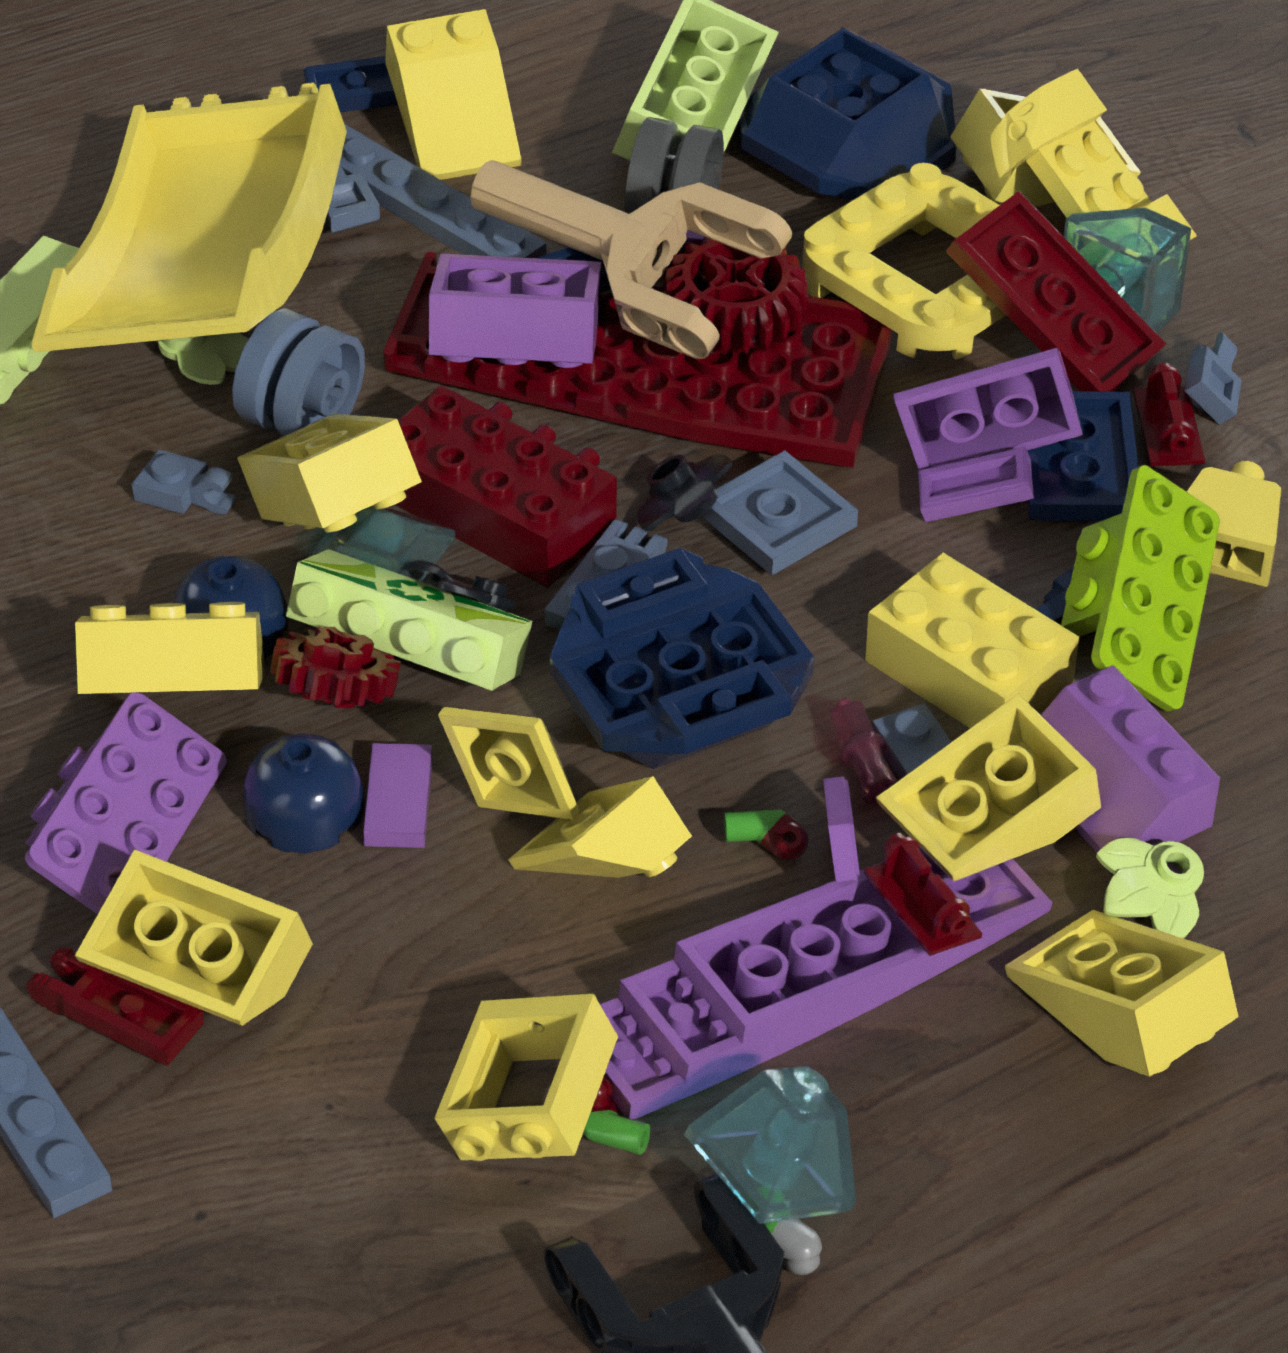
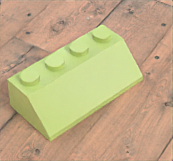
(700, 72)

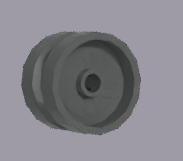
(667, 163)

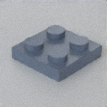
(780, 513)

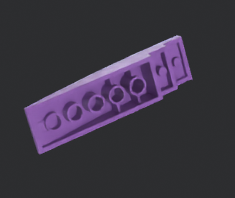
(785, 979)

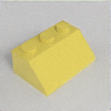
(169, 649)
(196, 940)

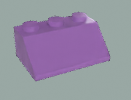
(514, 309)
(990, 411)
(1145, 771)

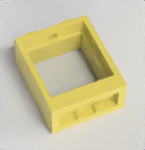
(505, 1032)

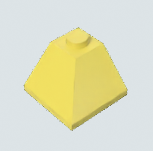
(509, 762)
(615, 835)

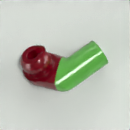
(770, 828)
(612, 1130)

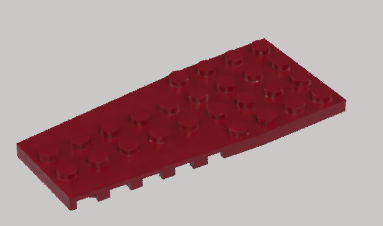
(794, 398)

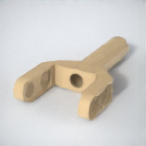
(636, 244)

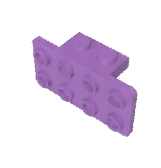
(119, 796)

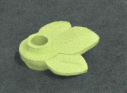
(205, 357)
(1148, 887)

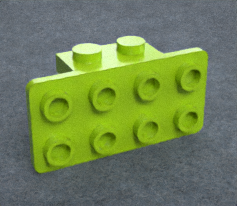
(1145, 585)

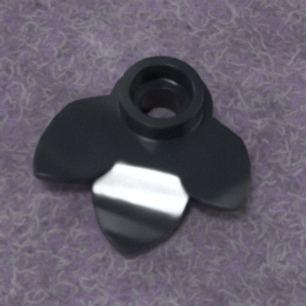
(681, 489)
(483, 589)

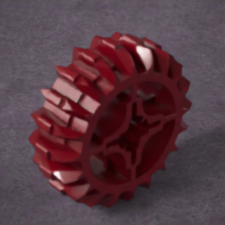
(739, 293)

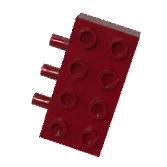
(505, 485)

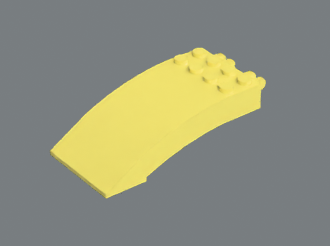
(200, 222)

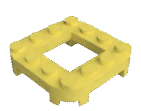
(840, 260)

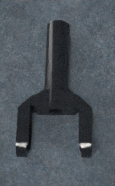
(708, 1320)

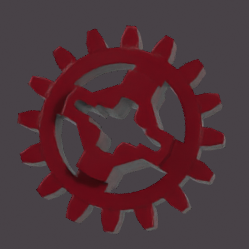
(334, 667)

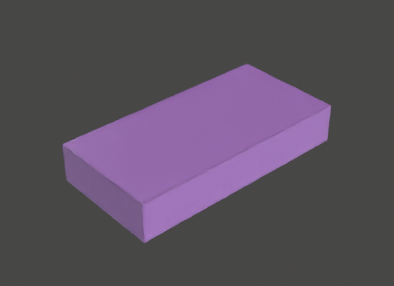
(975, 484)
(398, 795)
(841, 829)

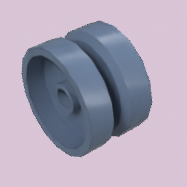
(296, 373)

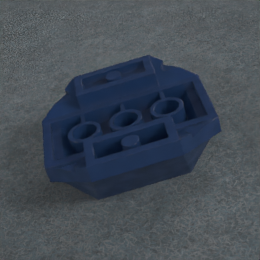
(849, 117)
(677, 658)

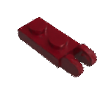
(116, 1007)

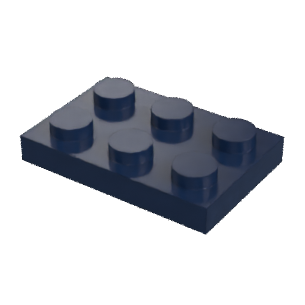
(1087, 473)

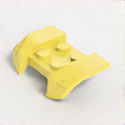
(1070, 153)

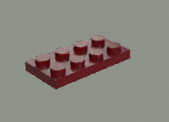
(1055, 296)

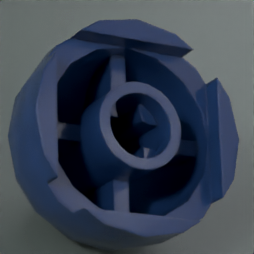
(237, 581)
(302, 793)

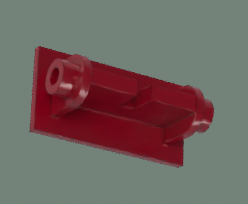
(1168, 420)
(921, 897)

